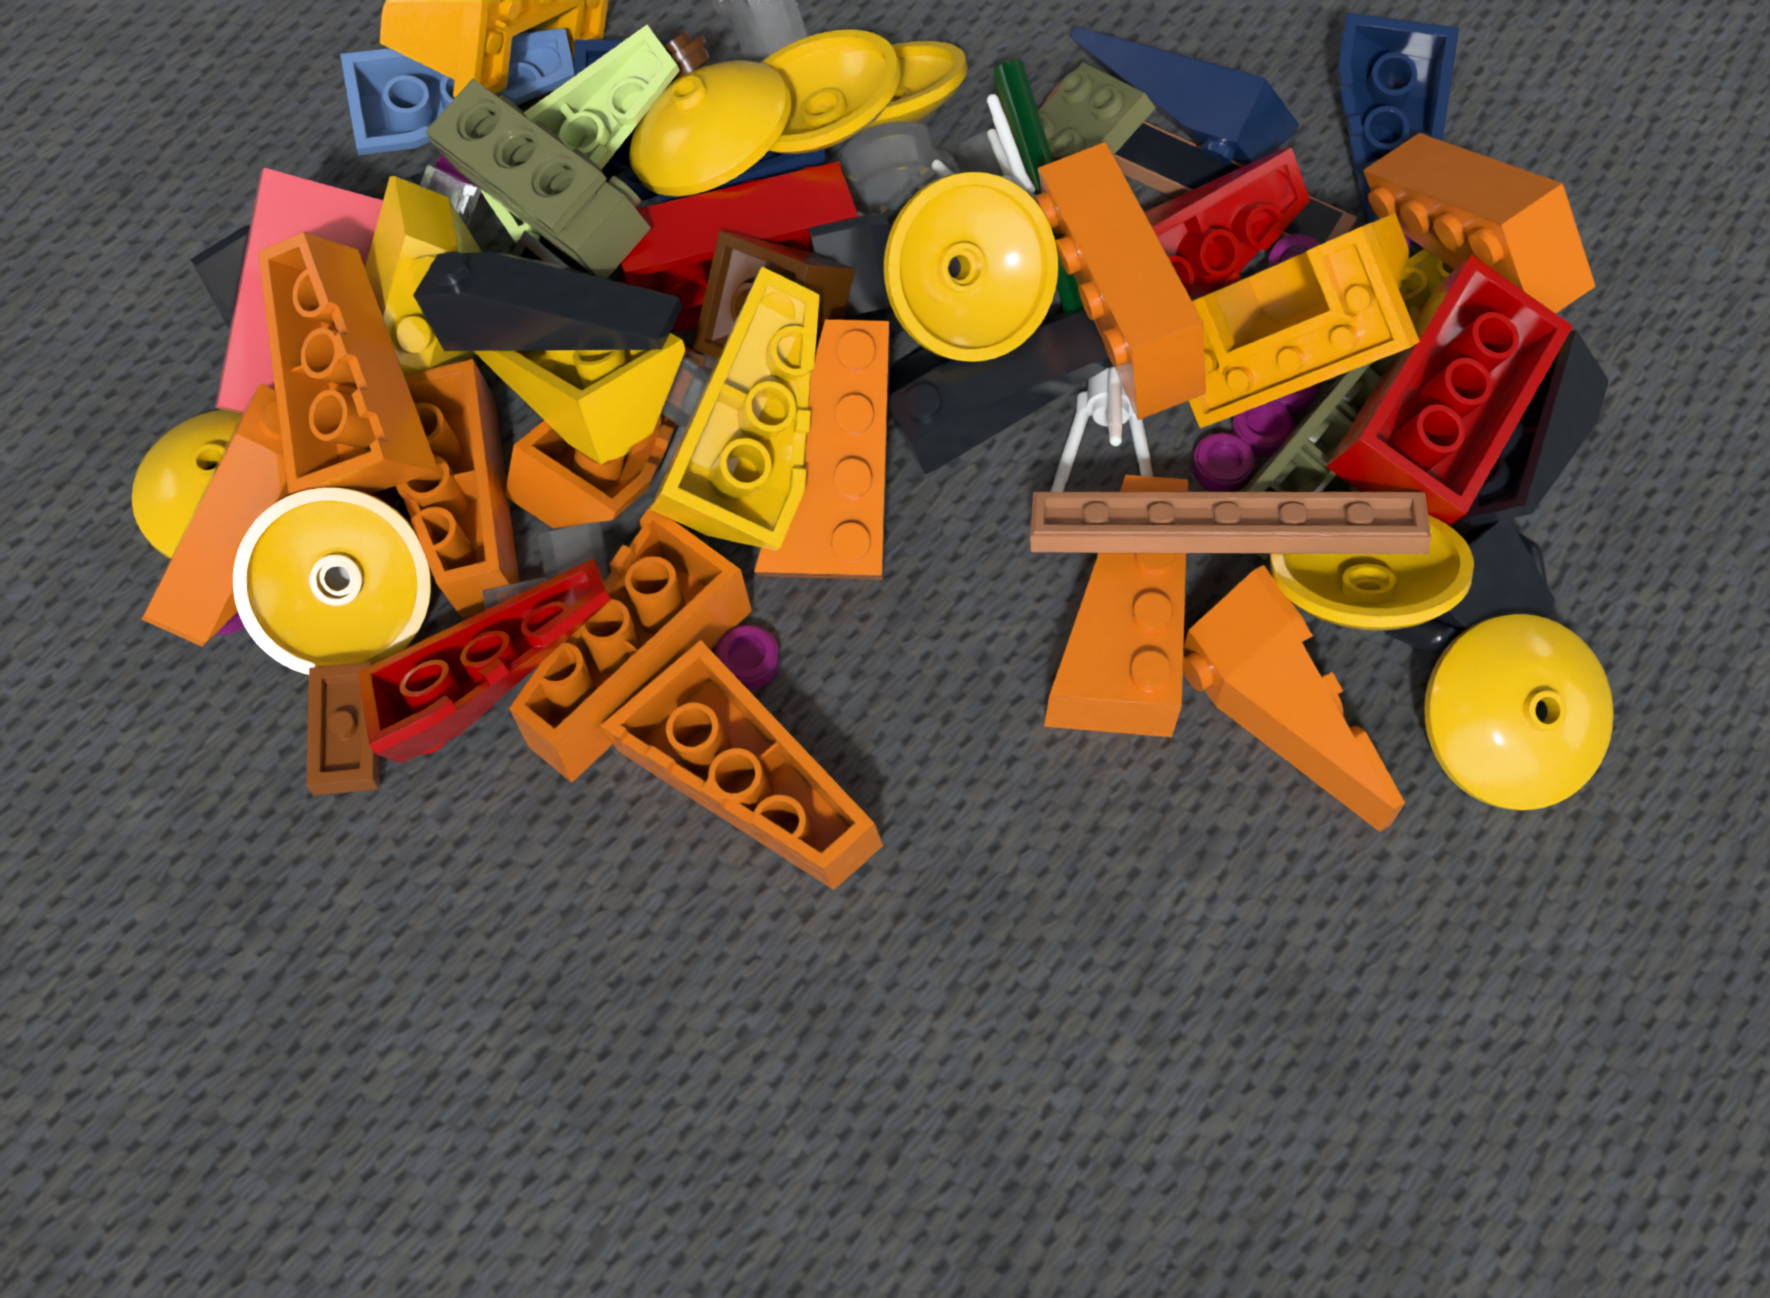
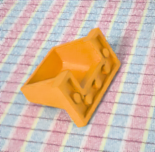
(476, 35)
(1304, 321)

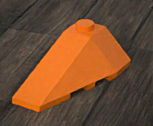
(573, 489)
(197, 585)
(1262, 677)

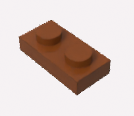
(337, 733)

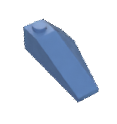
(399, 98)

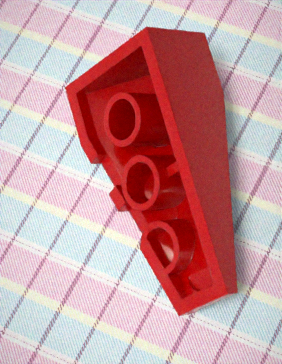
(1228, 220)
(454, 677)

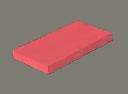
(281, 210)

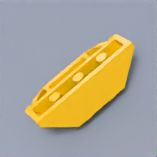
(407, 238)

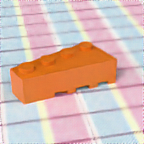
(1485, 208)
(1124, 280)
(336, 372)
(843, 504)
(463, 506)
(663, 601)
(1126, 641)
(735, 759)

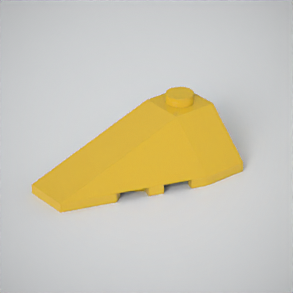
(593, 397)
(746, 441)

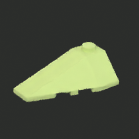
(601, 105)

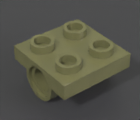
(1092, 110)

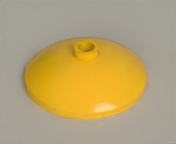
(927, 80)
(835, 87)
(709, 127)
(1004, 261)
(176, 475)
(286, 587)
(1379, 588)
(1486, 719)

